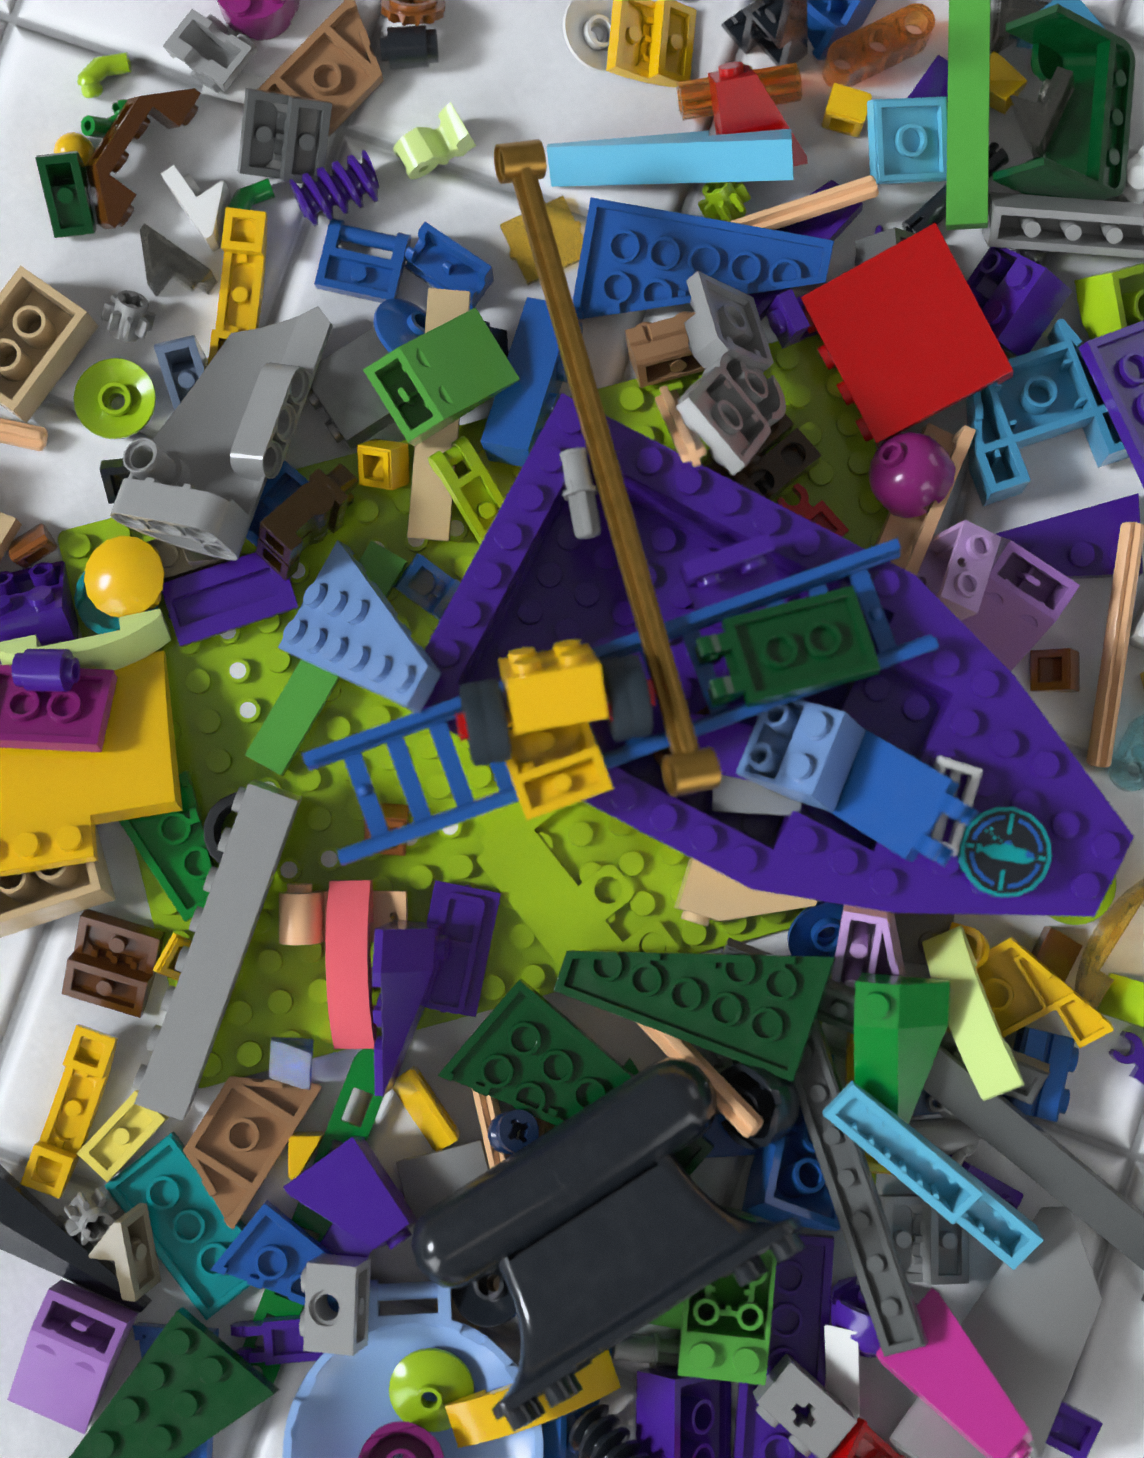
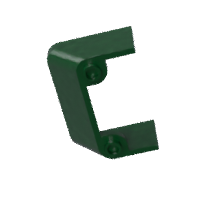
(1092, 137)

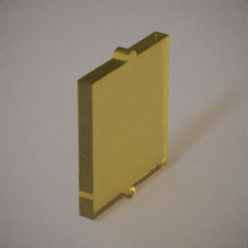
(566, 233)

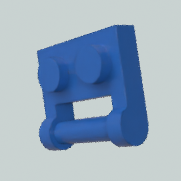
(360, 273)

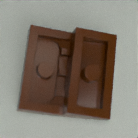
(113, 963)

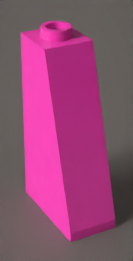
(959, 1384)

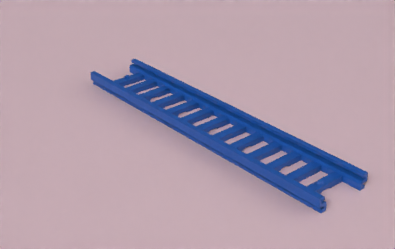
(685, 626)

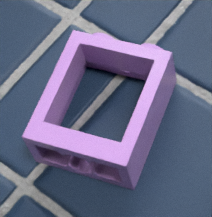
(957, 586)

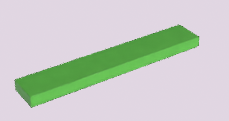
(968, 114)
(311, 686)

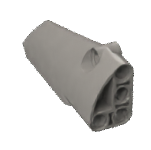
(224, 440)
(1028, 1334)

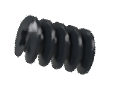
(601, 1437)

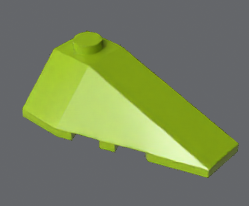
(1111, 299)

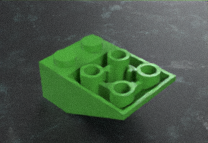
(441, 376)
(729, 1329)

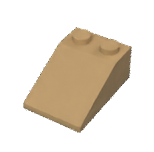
(716, 897)

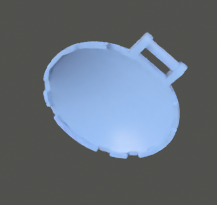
(349, 1395)

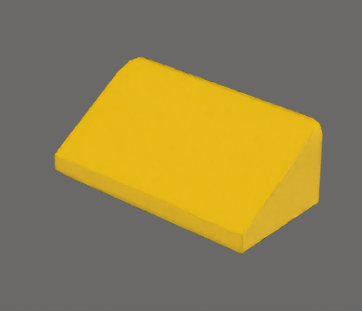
(426, 1109)

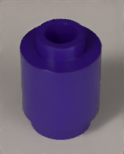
(45, 670)

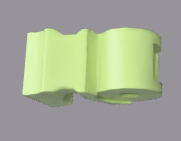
(427, 147)

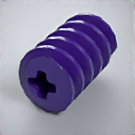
(337, 188)

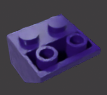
(1016, 297)
(38, 604)

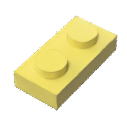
(121, 1138)

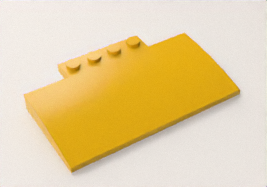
(59, 796)

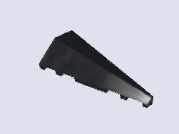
(775, 26)
(41, 1239)

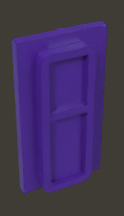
(226, 598)
(469, 922)

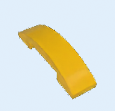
(242, 274)
(72, 1111)
(473, 1416)

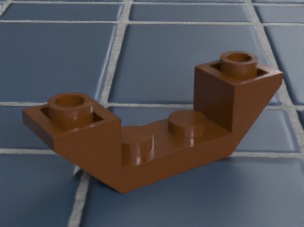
(109, 196)

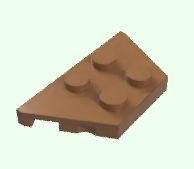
(332, 66)
(245, 1138)

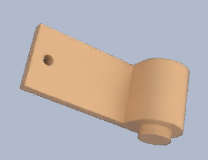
(304, 913)

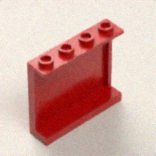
(905, 335)

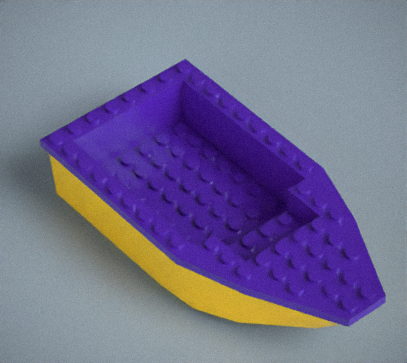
(958, 702)

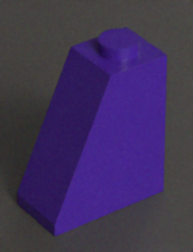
(356, 1195)

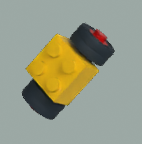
(551, 692)

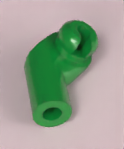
(98, 126)
(251, 195)

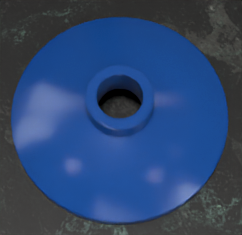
(398, 322)
(806, 933)

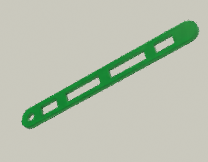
(361, 1077)

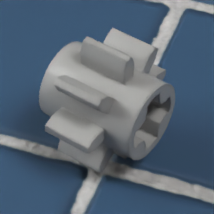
(128, 316)
(90, 1216)

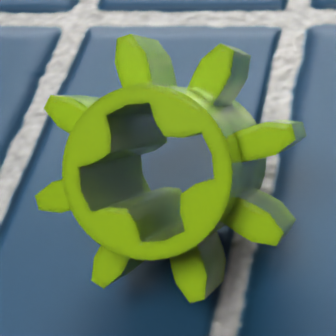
(724, 200)

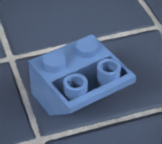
(802, 752)

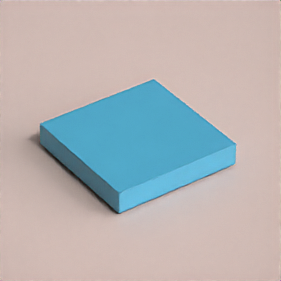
(907, 140)

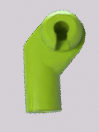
(99, 69)

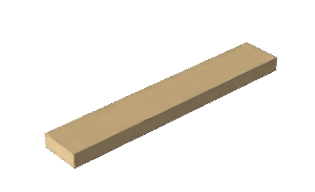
(430, 501)

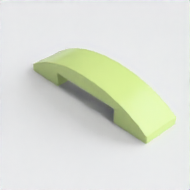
(137, 638)
(971, 1016)

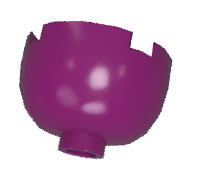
(910, 474)

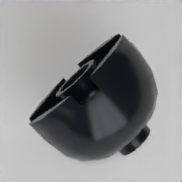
(770, 1097)

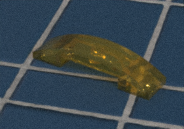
(1090, 981)

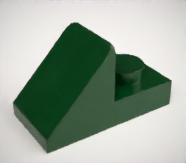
(66, 193)

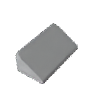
(749, 797)

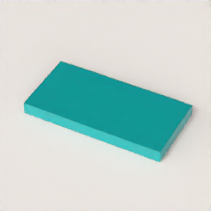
(184, 1222)

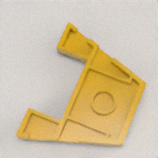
(1026, 990)

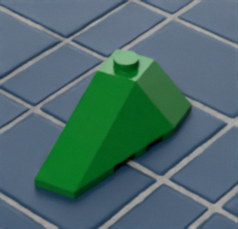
(898, 1036)

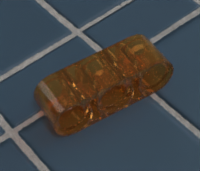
(888, 31)

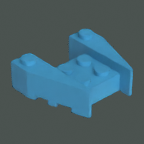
(1042, 400)

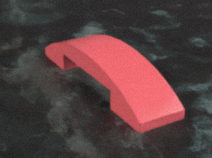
(350, 964)

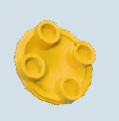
(124, 576)

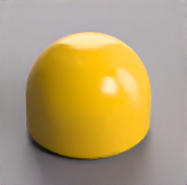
(75, 142)

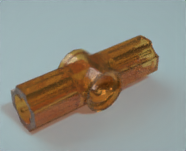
(780, 82)

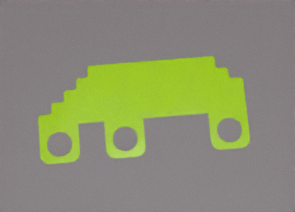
(545, 893)

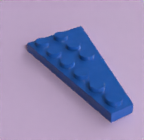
(644, 256)

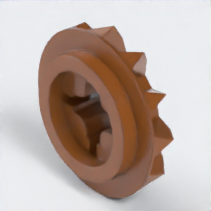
(413, 11)

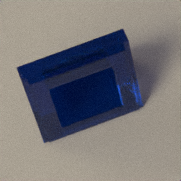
(291, 1061)

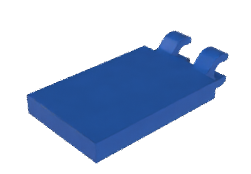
(899, 800)

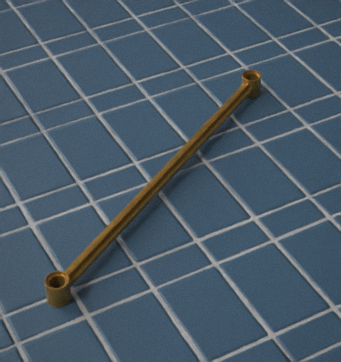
(688, 767)

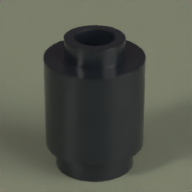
(409, 47)

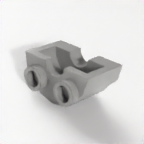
(209, 51)

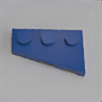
(272, 1254)

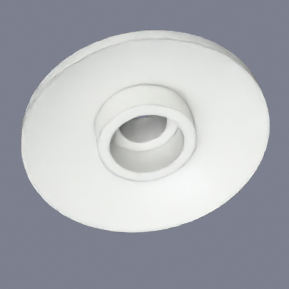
(579, 21)

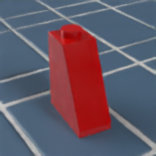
(745, 106)

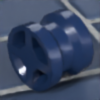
(503, 1134)

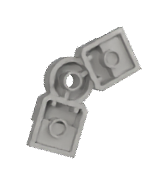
(733, 398)

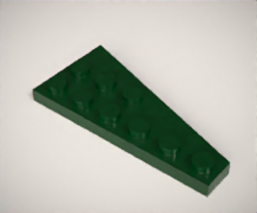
(727, 1003)
(543, 1064)
(176, 1396)

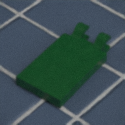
(790, 649)

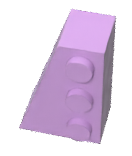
(867, 944)

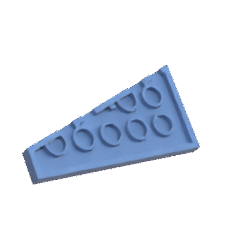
(357, 635)

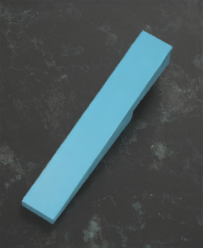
(673, 159)
(934, 1175)

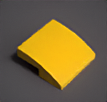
(652, 41)
(556, 768)

